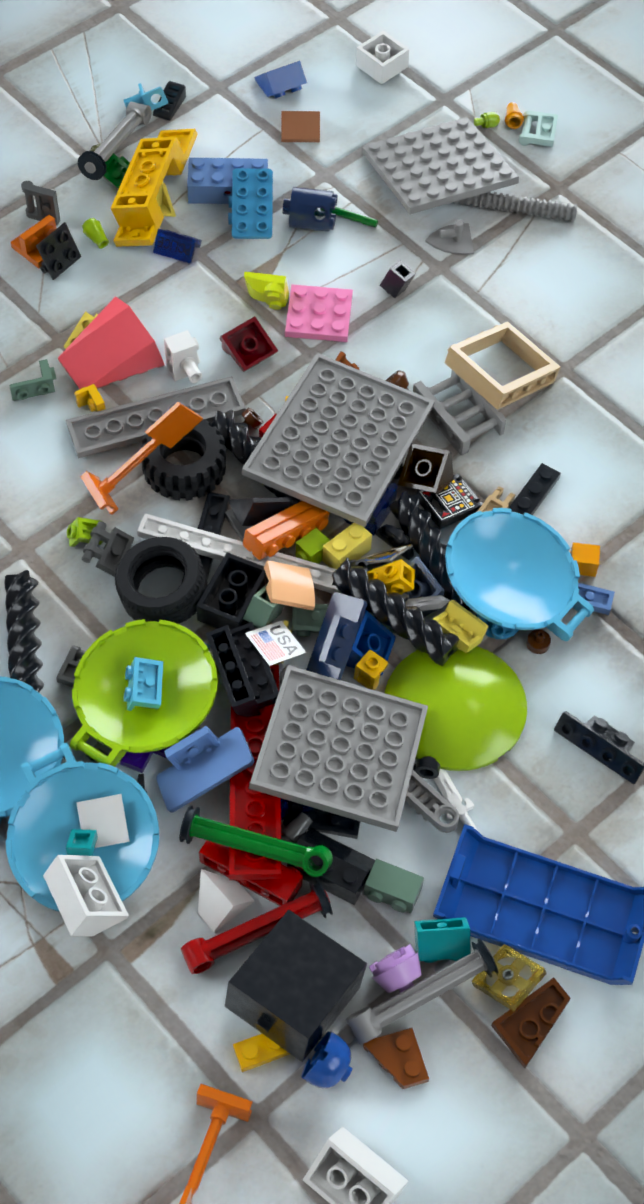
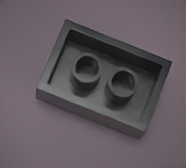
(230, 592)

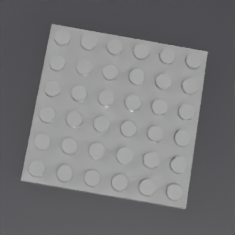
(439, 165)
(340, 748)

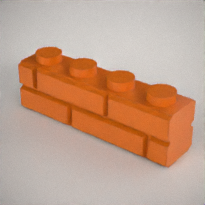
(284, 529)

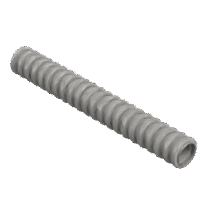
(522, 205)

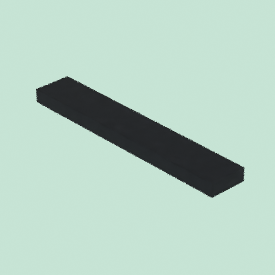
(212, 521)

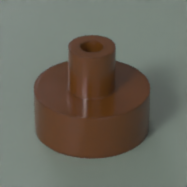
(252, 418)
(538, 641)

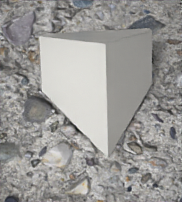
(220, 899)

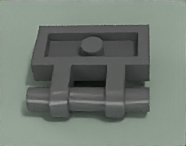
(115, 548)

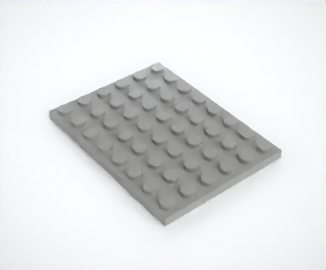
(339, 439)

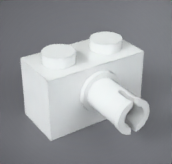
(182, 356)

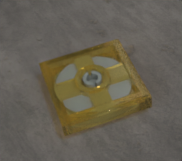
(515, 978)

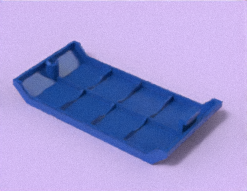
(545, 908)

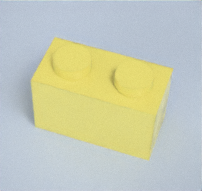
(350, 543)

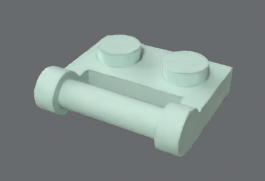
(545, 128)

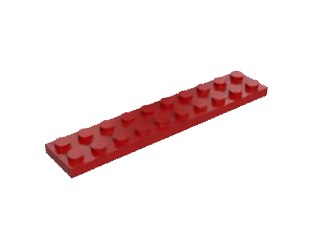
(252, 808)

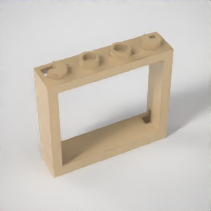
(497, 395)

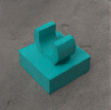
(81, 842)

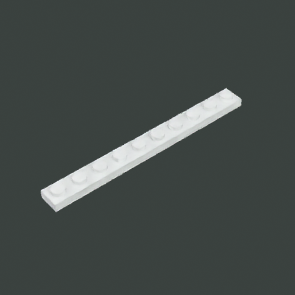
(217, 546)

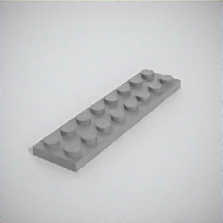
(128, 422)

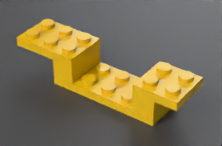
(136, 201)

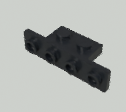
(602, 743)

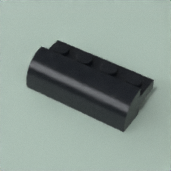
(242, 670)

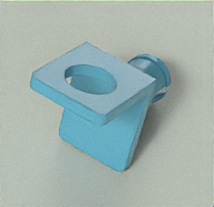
(145, 98)

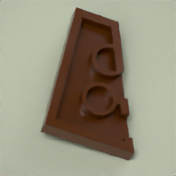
(532, 1020)

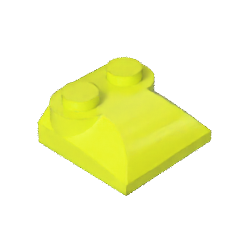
(268, 288)

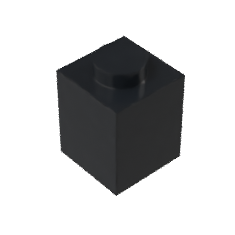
(397, 279)

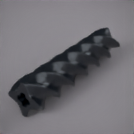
(240, 443)
(425, 540)
(391, 610)
(21, 625)

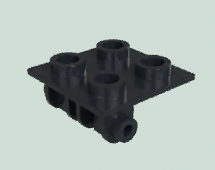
(58, 251)

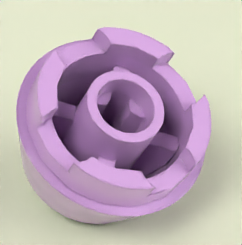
(397, 969)

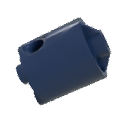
(304, 212)

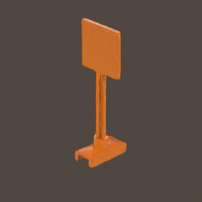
(166, 430)
(223, 1105)

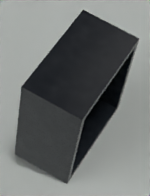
(295, 985)

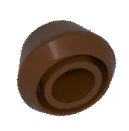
(399, 378)

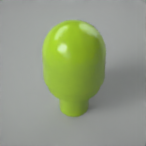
(487, 120)

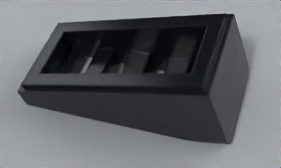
(178, 94)

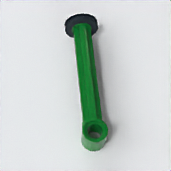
(253, 842)

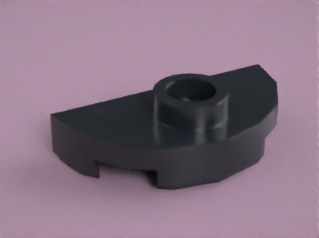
(395, 538)

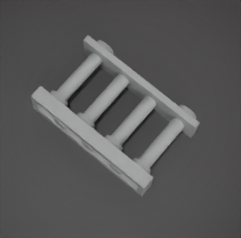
(449, 424)

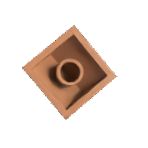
(300, 126)

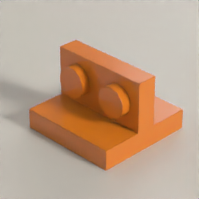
(26, 242)

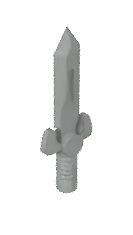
(426, 603)

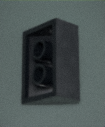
(347, 872)

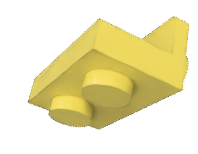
(463, 624)

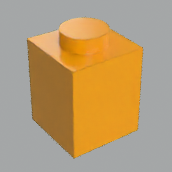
(587, 558)

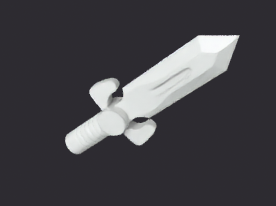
(452, 796)

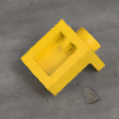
(91, 397)
(369, 669)

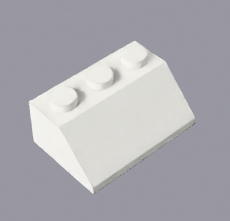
(84, 894)
(353, 1173)

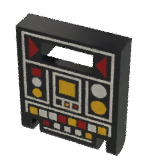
(455, 499)

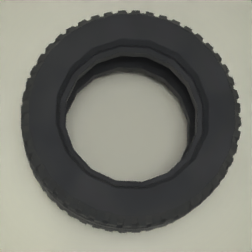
(156, 554)

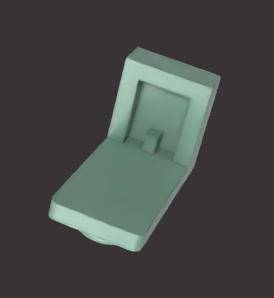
(37, 386)

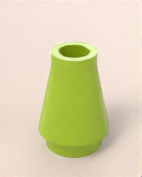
(93, 230)

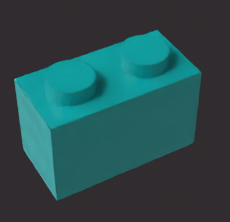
(442, 939)

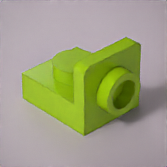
(80, 531)

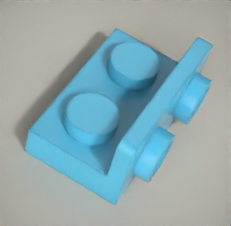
(144, 683)

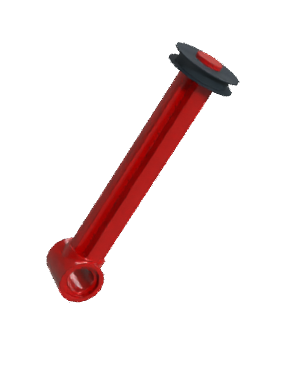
(201, 953)

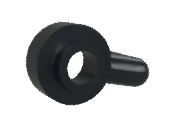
(427, 767)

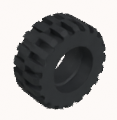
(190, 479)

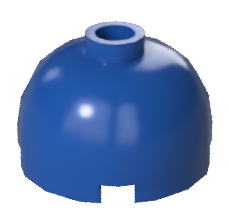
(329, 1062)

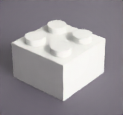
(382, 57)

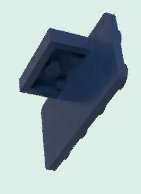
(337, 635)

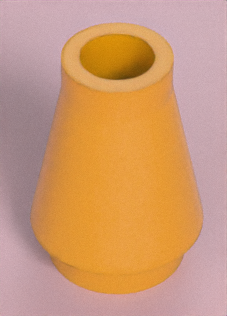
(513, 116)

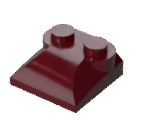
(248, 344)

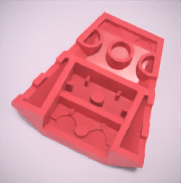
(111, 348)

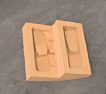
(290, 585)

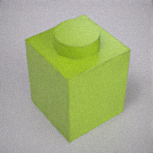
(311, 546)

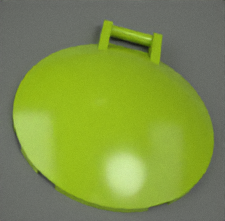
(100, 684)
(471, 702)

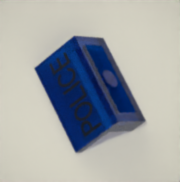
(176, 245)

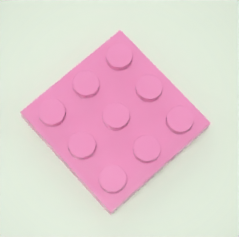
(319, 313)

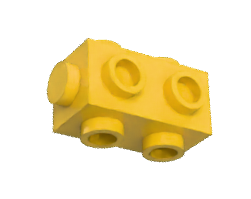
(396, 576)

